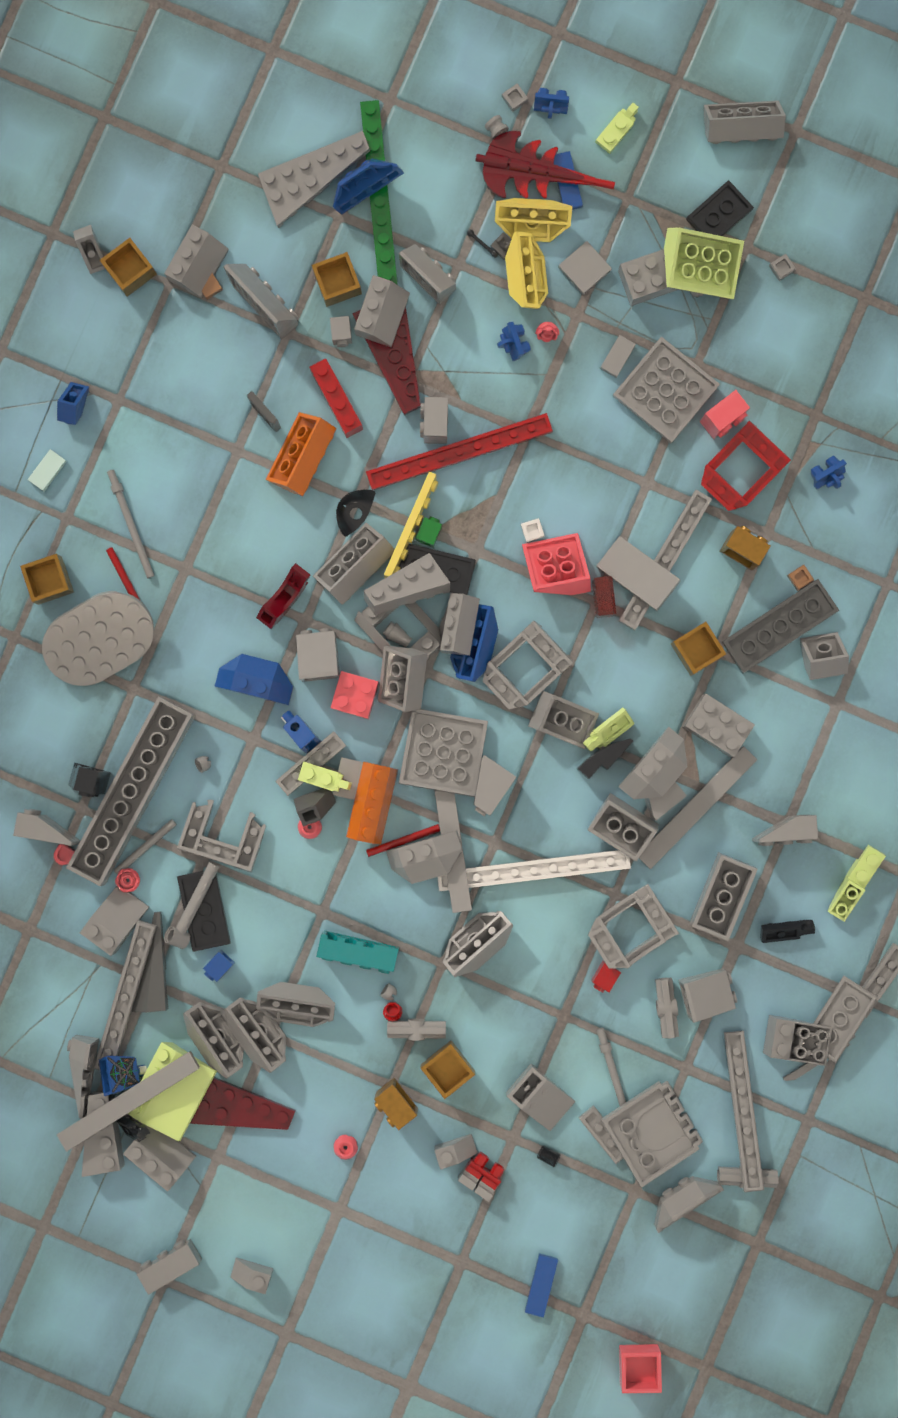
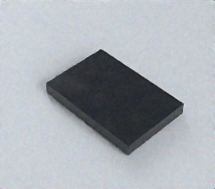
(720, 211)

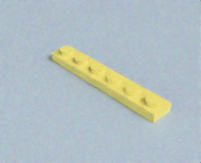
(415, 519)

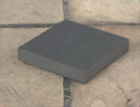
(263, 411)

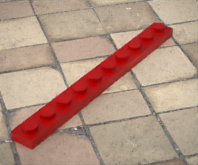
(459, 451)

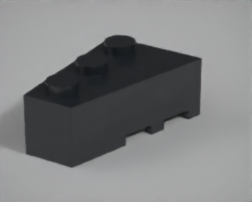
(88, 780)

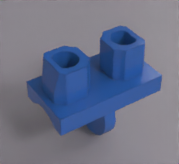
(551, 103)
(511, 342)
(830, 476)

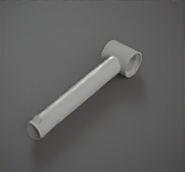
(179, 936)

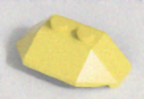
(540, 217)
(526, 271)

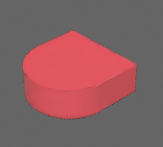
(63, 854)

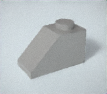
(89, 248)
(455, 1151)
(251, 1275)

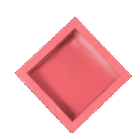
(725, 414)
(354, 695)
(640, 1368)

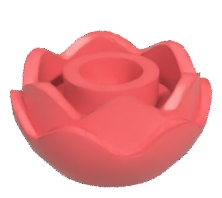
(547, 331)
(312, 833)
(121, 879)
(350, 1142)

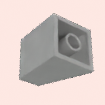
(317, 655)
(491, 786)
(660, 805)
(707, 994)

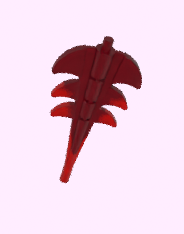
(505, 163)

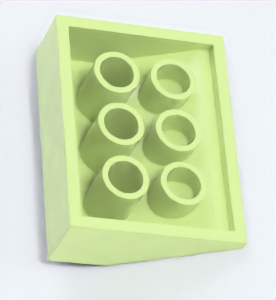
(702, 262)
(175, 1107)

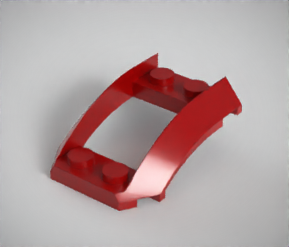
(763, 448)

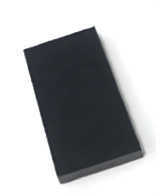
(455, 567)
(209, 924)

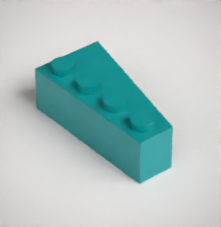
(357, 951)

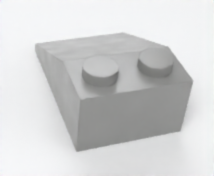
(563, 719)
(36, 826)
(114, 920)

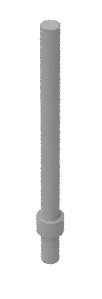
(117, 489)
(606, 1048)

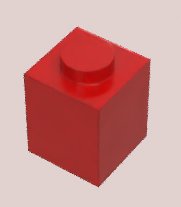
(605, 977)

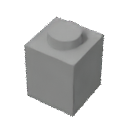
(341, 331)

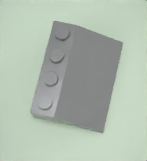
(261, 299)

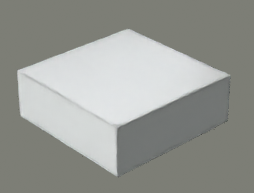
(532, 530)

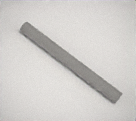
(147, 845)

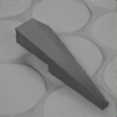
(152, 988)

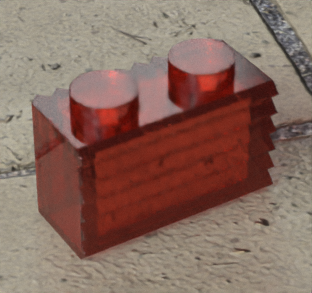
(604, 597)

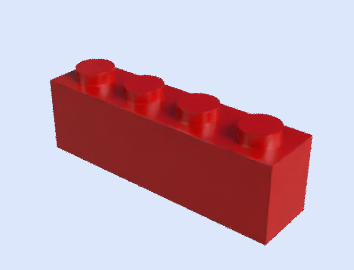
(336, 398)

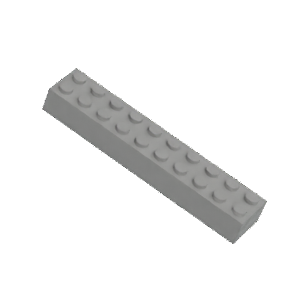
(131, 791)

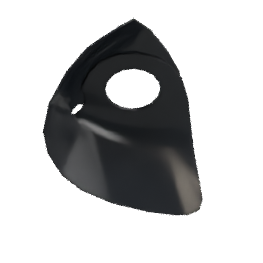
(357, 499)

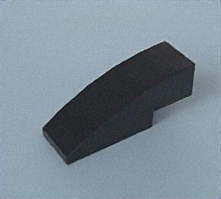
(603, 757)

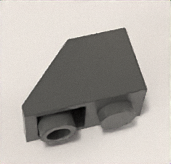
(314, 805)

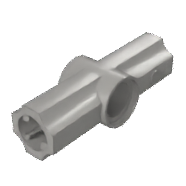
(667, 1007)
(416, 1029)
(733, 1176)

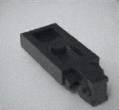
(786, 930)
(133, 1129)

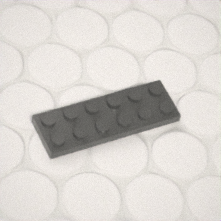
(780, 626)

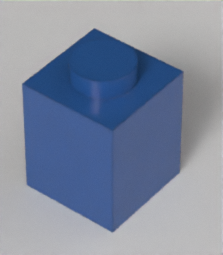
(218, 966)

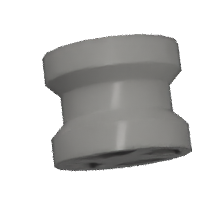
(496, 126)

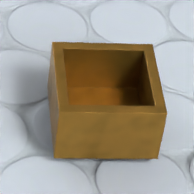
(128, 267)
(336, 279)
(745, 547)
(46, 579)
(698, 648)
(447, 1069)
(395, 1104)

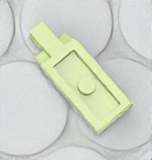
(617, 128)
(609, 730)
(323, 777)

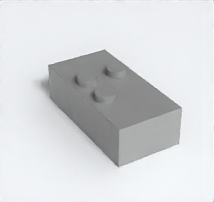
(723, 896)

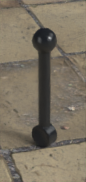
(470, 233)

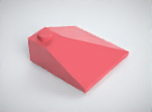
(557, 565)

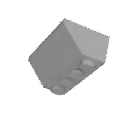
(744, 121)
(354, 563)

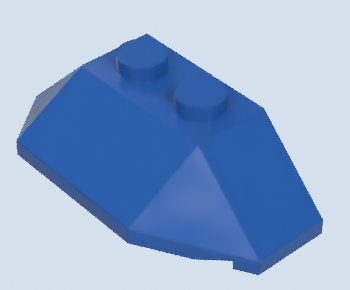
(364, 182)
(482, 647)
(255, 678)

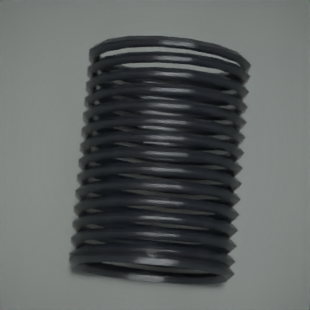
(547, 1154)

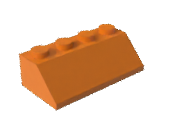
(301, 453)
(372, 803)

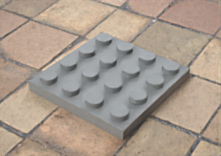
(666, 390)
(443, 752)

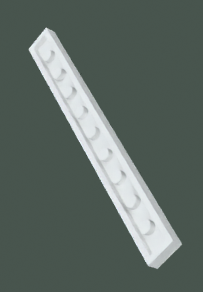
(542, 869)

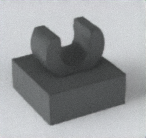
(501, 245)

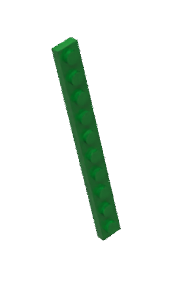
(379, 200)

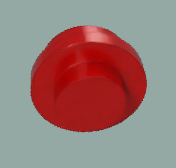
(392, 1011)

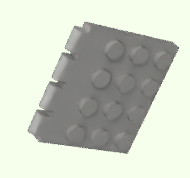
(652, 1132)

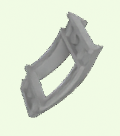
(429, 643)
(545, 647)
(654, 913)

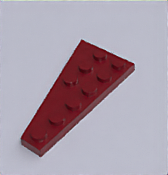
(398, 366)
(234, 1106)

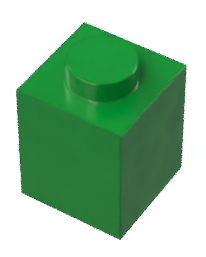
(429, 531)

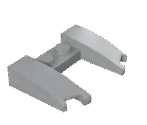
(196, 843)

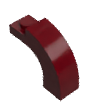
(284, 597)

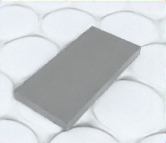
(638, 573)
(845, 1013)

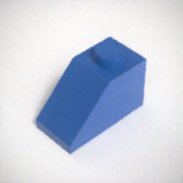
(72, 403)

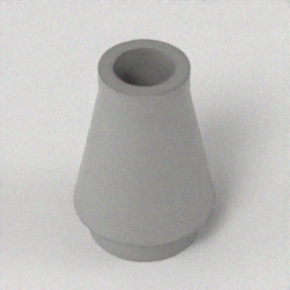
(397, 634)

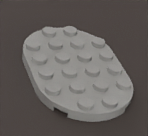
(98, 638)

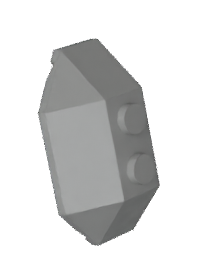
(657, 768)
(426, 857)
(477, 942)
(296, 1004)
(257, 1034)
(214, 1040)
(683, 1199)

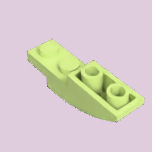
(855, 882)

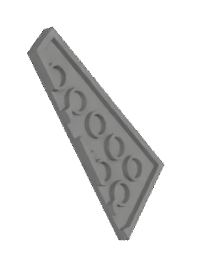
(305, 177)

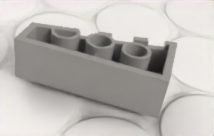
(408, 585)
(104, 1149)

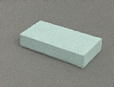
(47, 470)

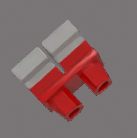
(480, 1178)

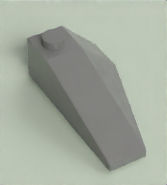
(82, 1060)

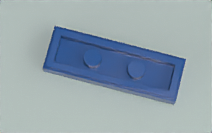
(568, 192)
(541, 1285)

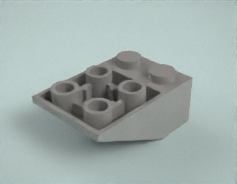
(797, 827)
(797, 1040)
(539, 1097)

